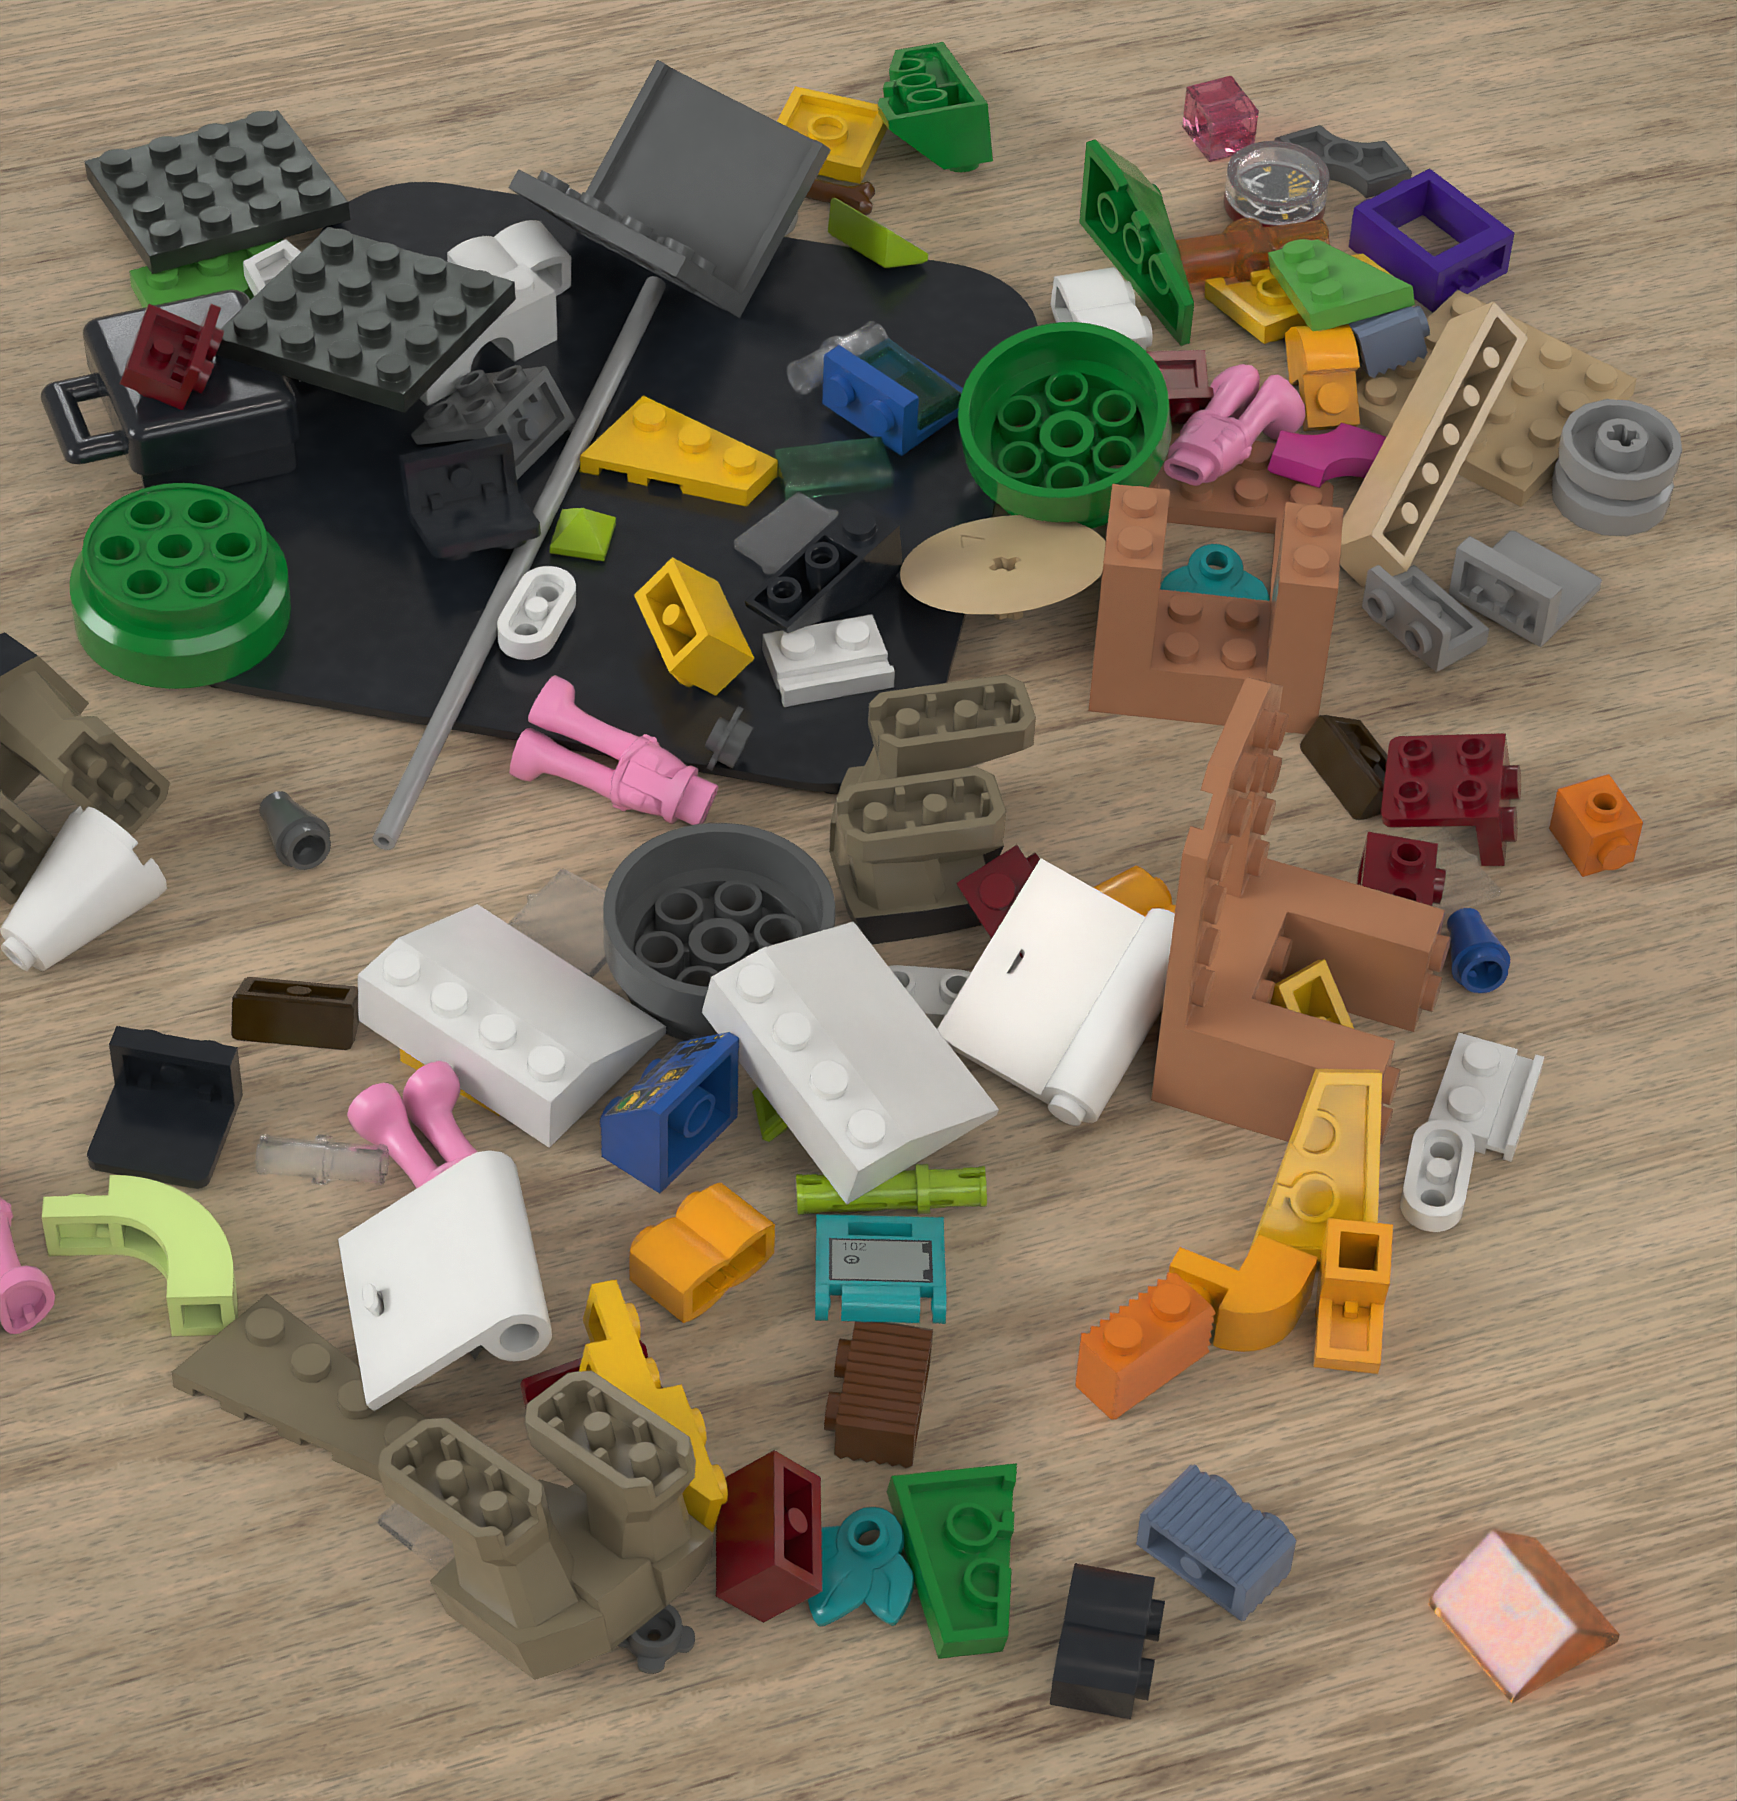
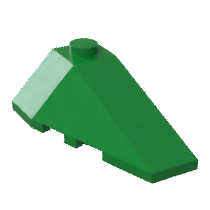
(936, 108)
(1134, 232)

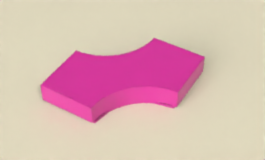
(1325, 456)

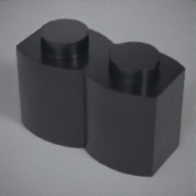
(1104, 1640)

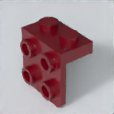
(1454, 784)

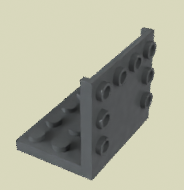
(690, 188)

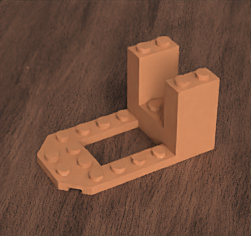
(1192, 651)
(1231, 942)

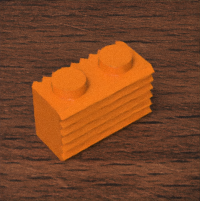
(1143, 1345)

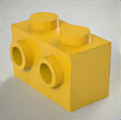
(693, 627)

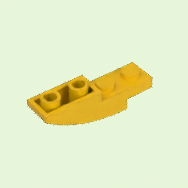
(619, 1359)

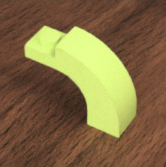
(158, 1227)

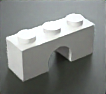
(518, 331)

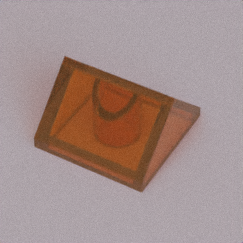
(1520, 1614)

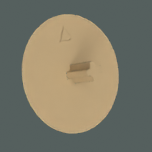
(978, 569)

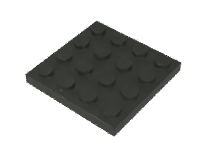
(216, 190)
(365, 318)

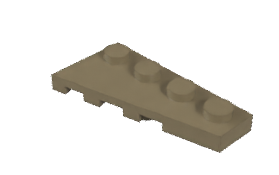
(295, 1381)

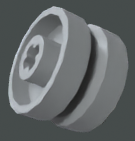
(1616, 467)

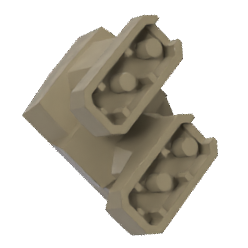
(548, 1566)

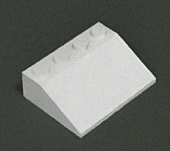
(506, 1017)
(845, 1056)

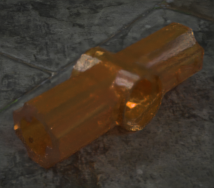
(1242, 248)

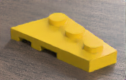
(1260, 303)
(675, 449)
(1328, 1161)

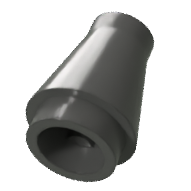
(296, 833)

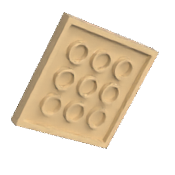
(1525, 425)

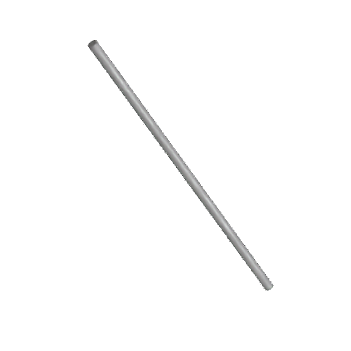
(517, 565)

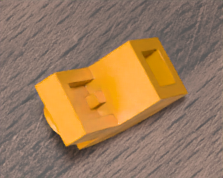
(1325, 371)
(1352, 1295)
(1257, 1302)

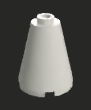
(79, 891)

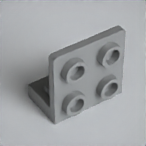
(1521, 585)

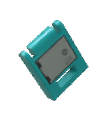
(880, 1267)

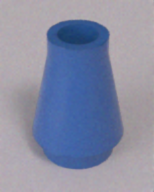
(1476, 954)

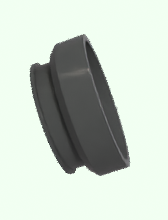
(700, 905)

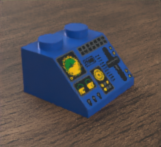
(673, 1110)

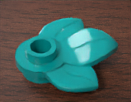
(1229, 581)
(863, 1573)

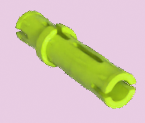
(907, 1190)

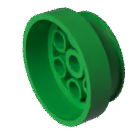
(1026, 384)
(179, 587)

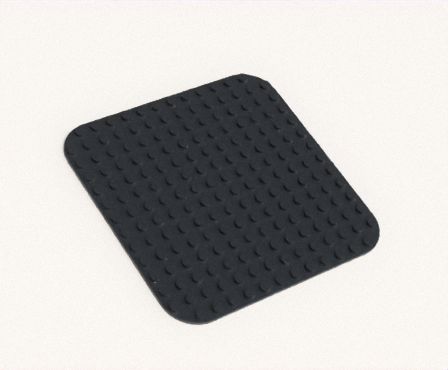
(387, 621)

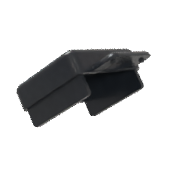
(221, 438)

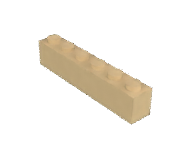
(1429, 442)

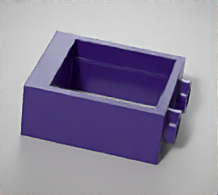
(1475, 261)

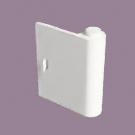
(1076, 1001)
(444, 1277)

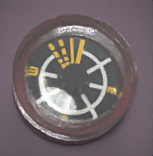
(1276, 184)

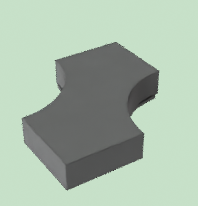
(1363, 166)

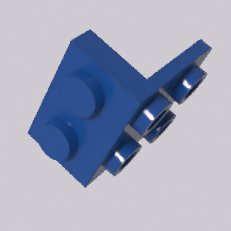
(876, 401)

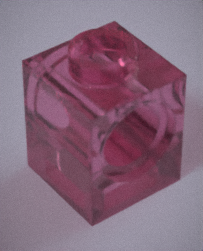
(1219, 118)

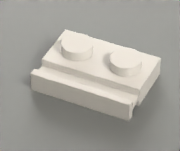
(828, 660)
(1487, 1092)

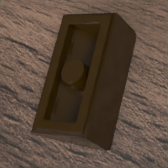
(1348, 763)
(295, 1013)

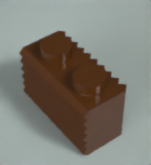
(881, 1392)

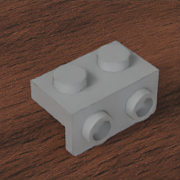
(1422, 616)

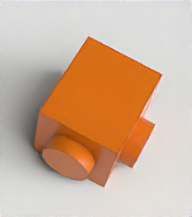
(1596, 825)

